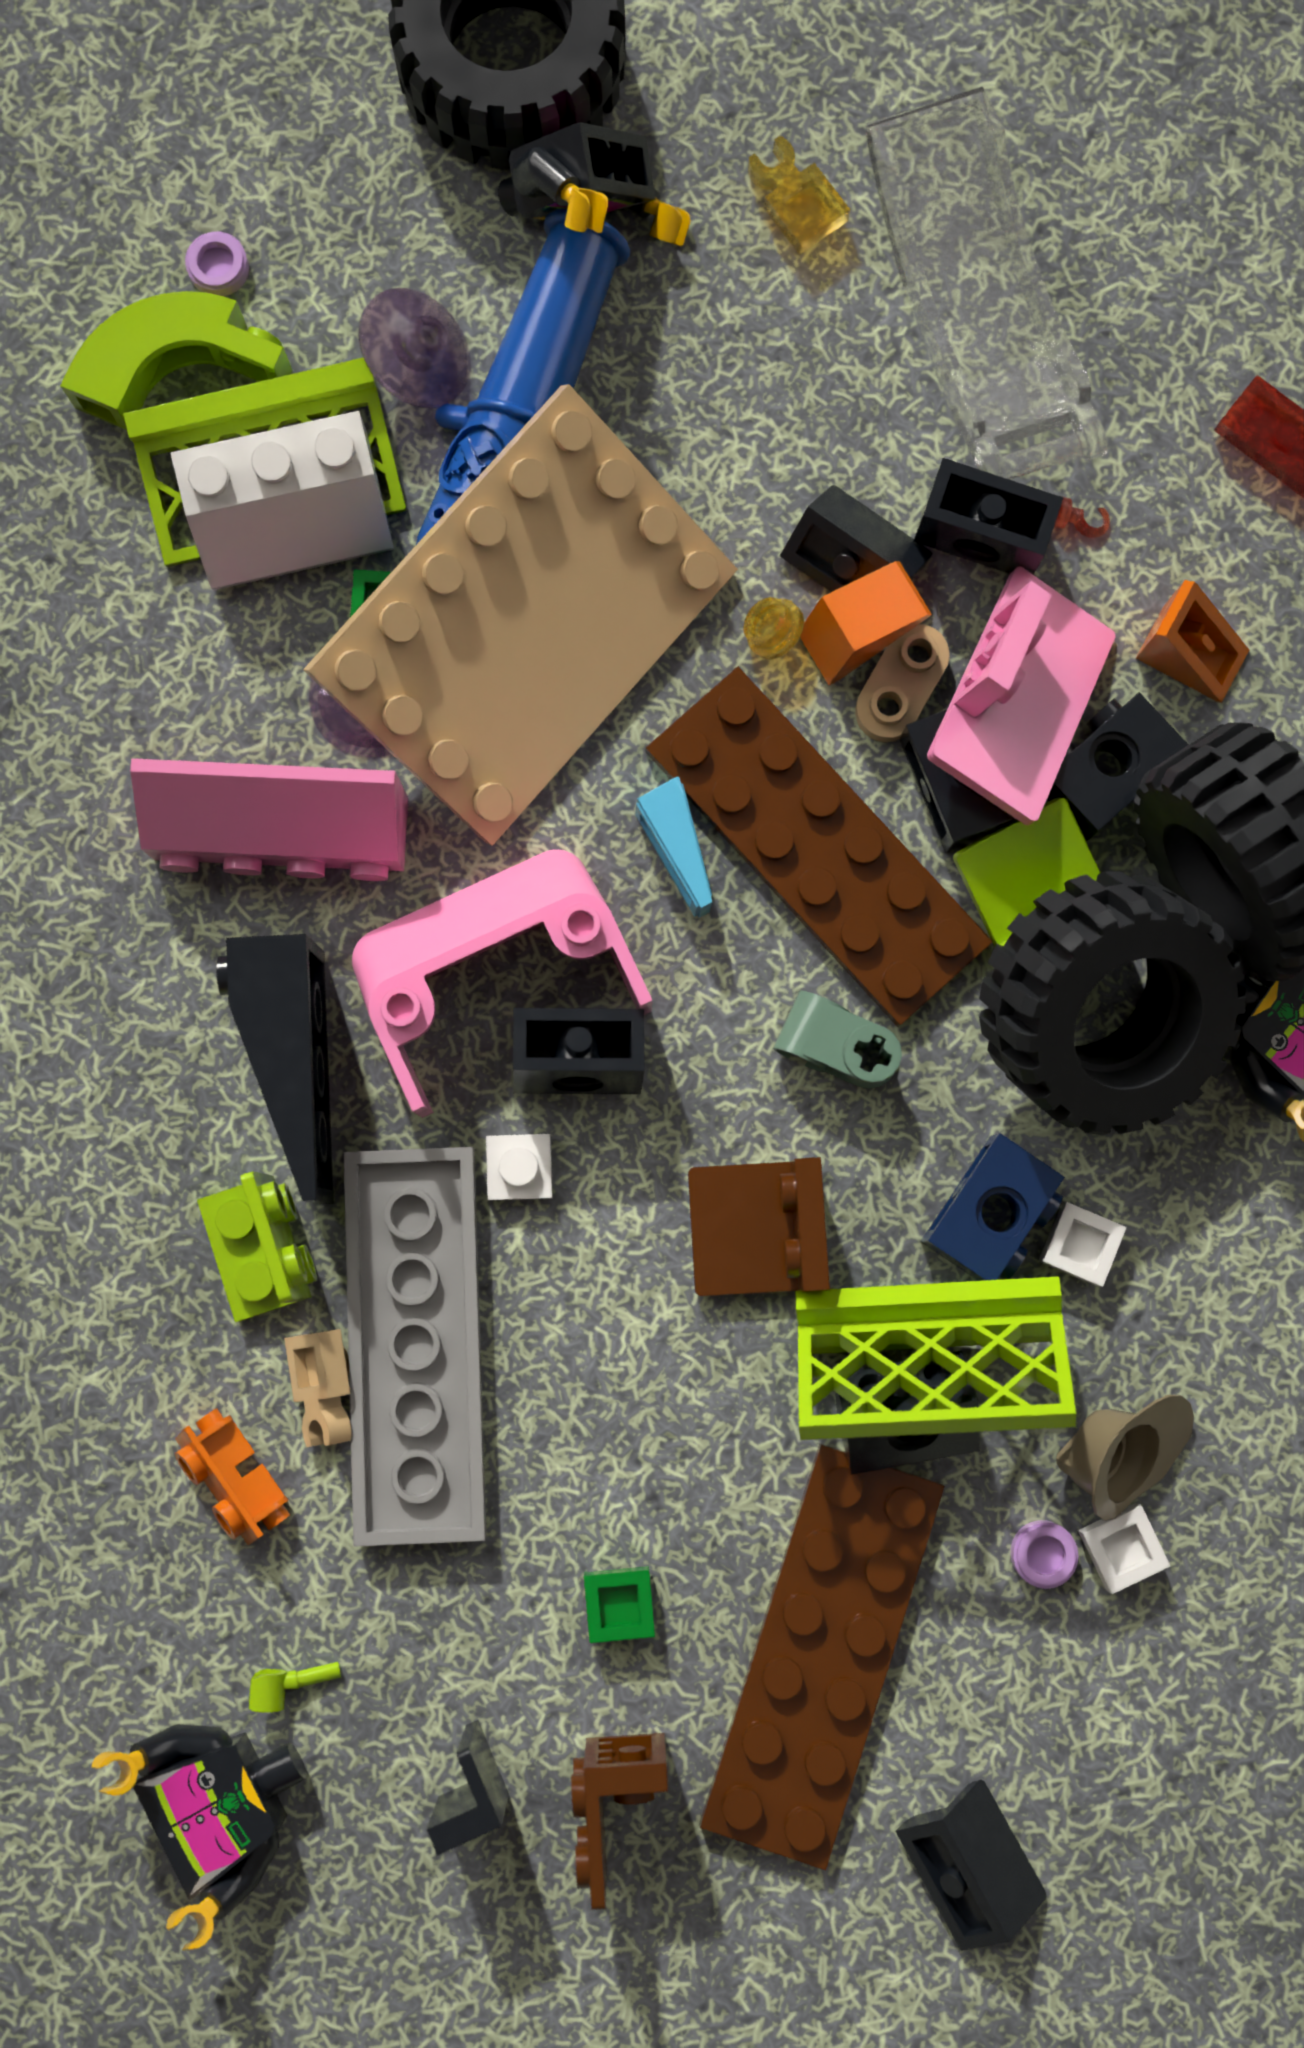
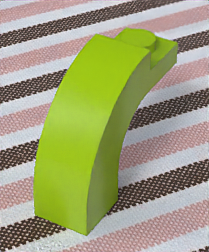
(160, 335)

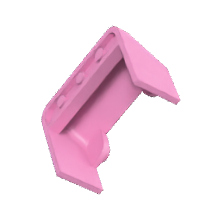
(403, 953)

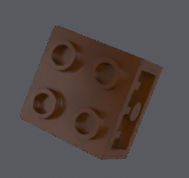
(758, 1227)
(617, 1766)

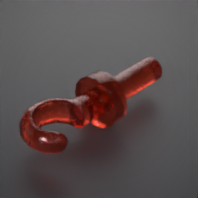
(1076, 515)

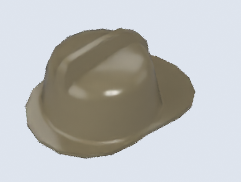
(1125, 1452)

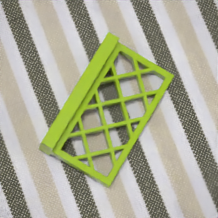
(249, 410)
(930, 1321)

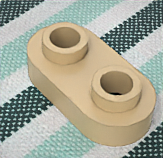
(903, 681)

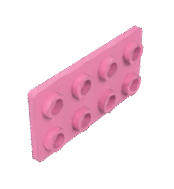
(1022, 696)

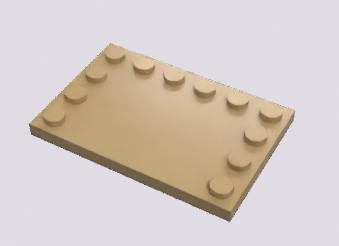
(523, 616)

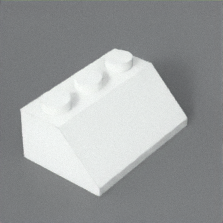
(283, 500)

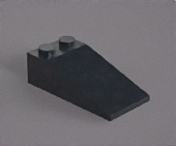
(282, 1018)

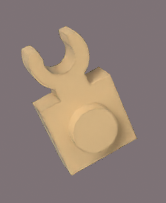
(319, 1378)

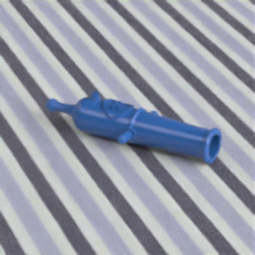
(536, 355)

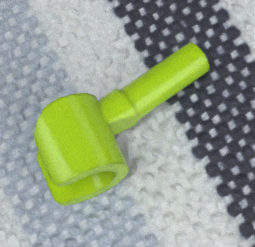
(270, 1685)

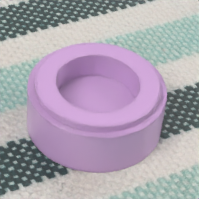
(217, 263)
(1044, 1554)

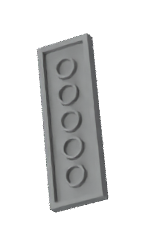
(414, 1347)

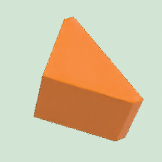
(862, 620)
(1194, 643)

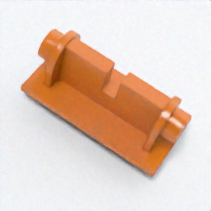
(240, 1499)

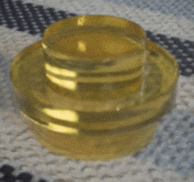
(773, 627)

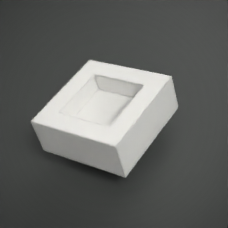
(519, 1167)
(1082, 1244)
(1124, 1549)

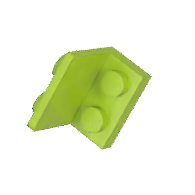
(1021, 864)
(256, 1246)

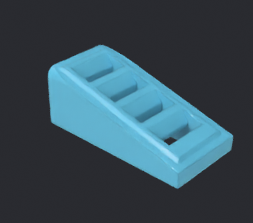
(671, 830)

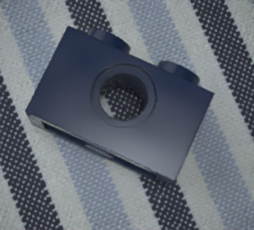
(1002, 1171)

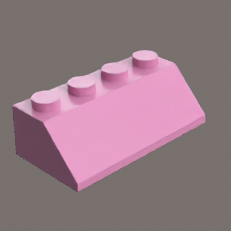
(270, 817)

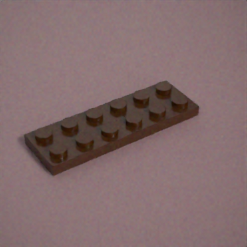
(818, 846)
(821, 1658)

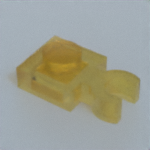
(800, 202)

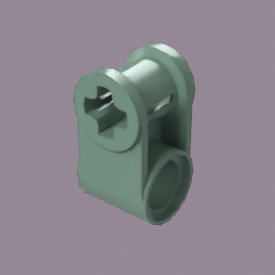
(827, 1039)

